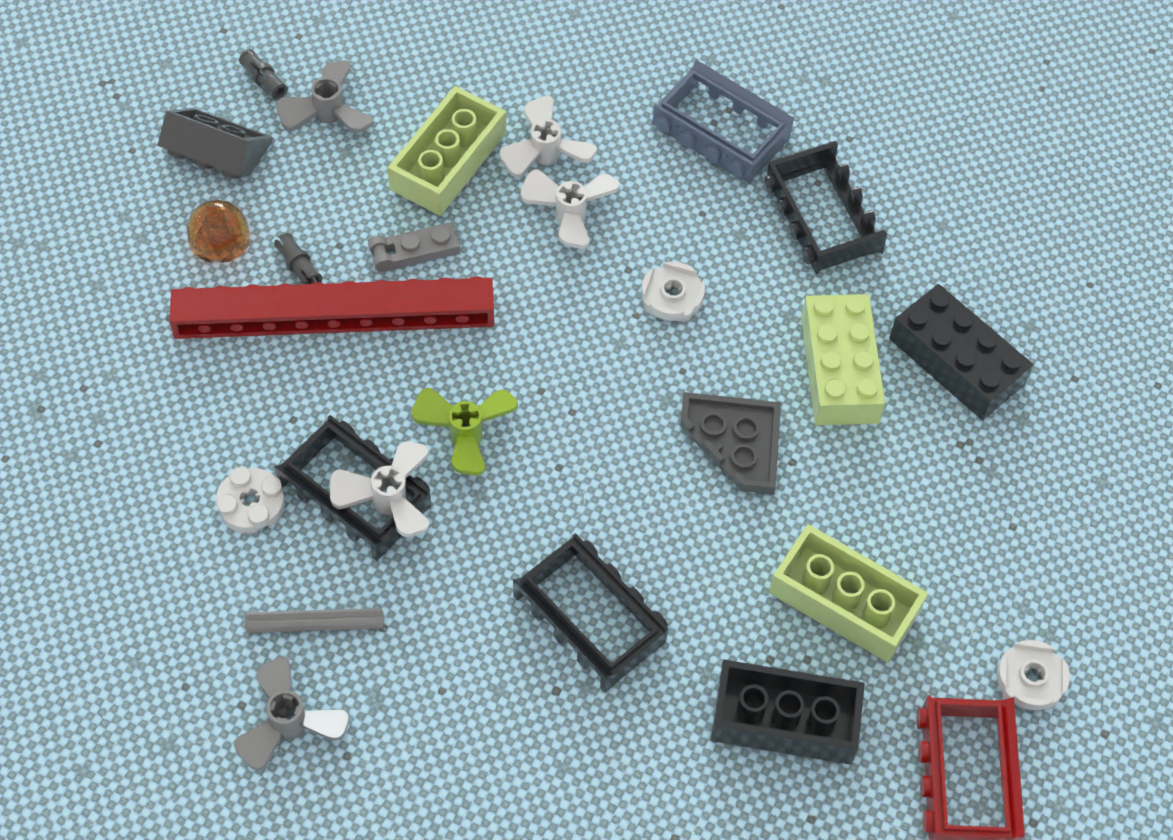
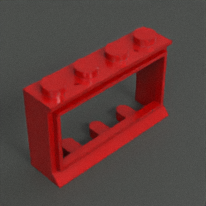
(933, 782)

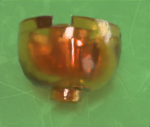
(217, 231)

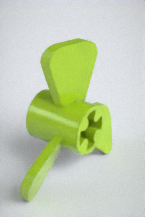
(435, 411)

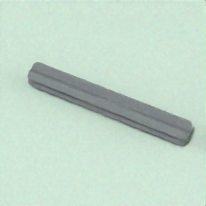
(314, 620)

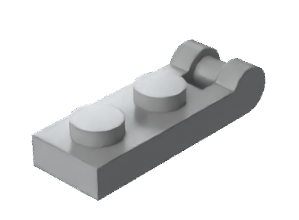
(414, 247)

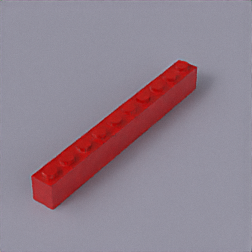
(331, 307)

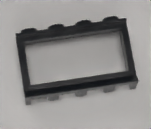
(810, 161)
(308, 489)
(567, 631)

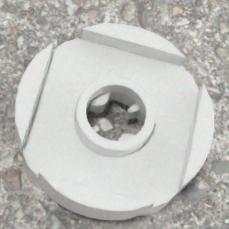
(667, 306)
(248, 482)
(1028, 694)

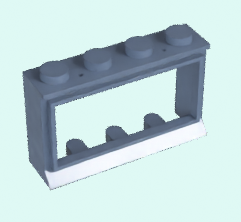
(712, 145)

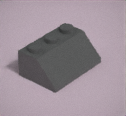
(212, 141)

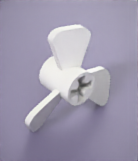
(544, 143)
(569, 200)
(352, 489)

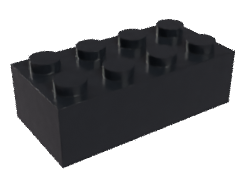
(960, 351)
(788, 712)

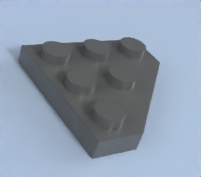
(736, 436)

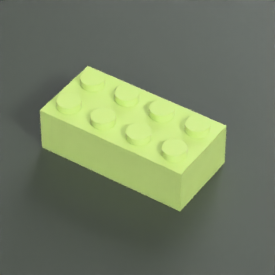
(447, 150)
(842, 360)
(847, 593)

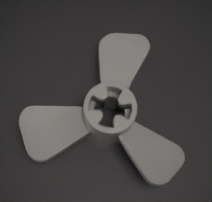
(324, 104)
(259, 743)

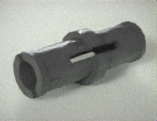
(272, 84)
(297, 259)

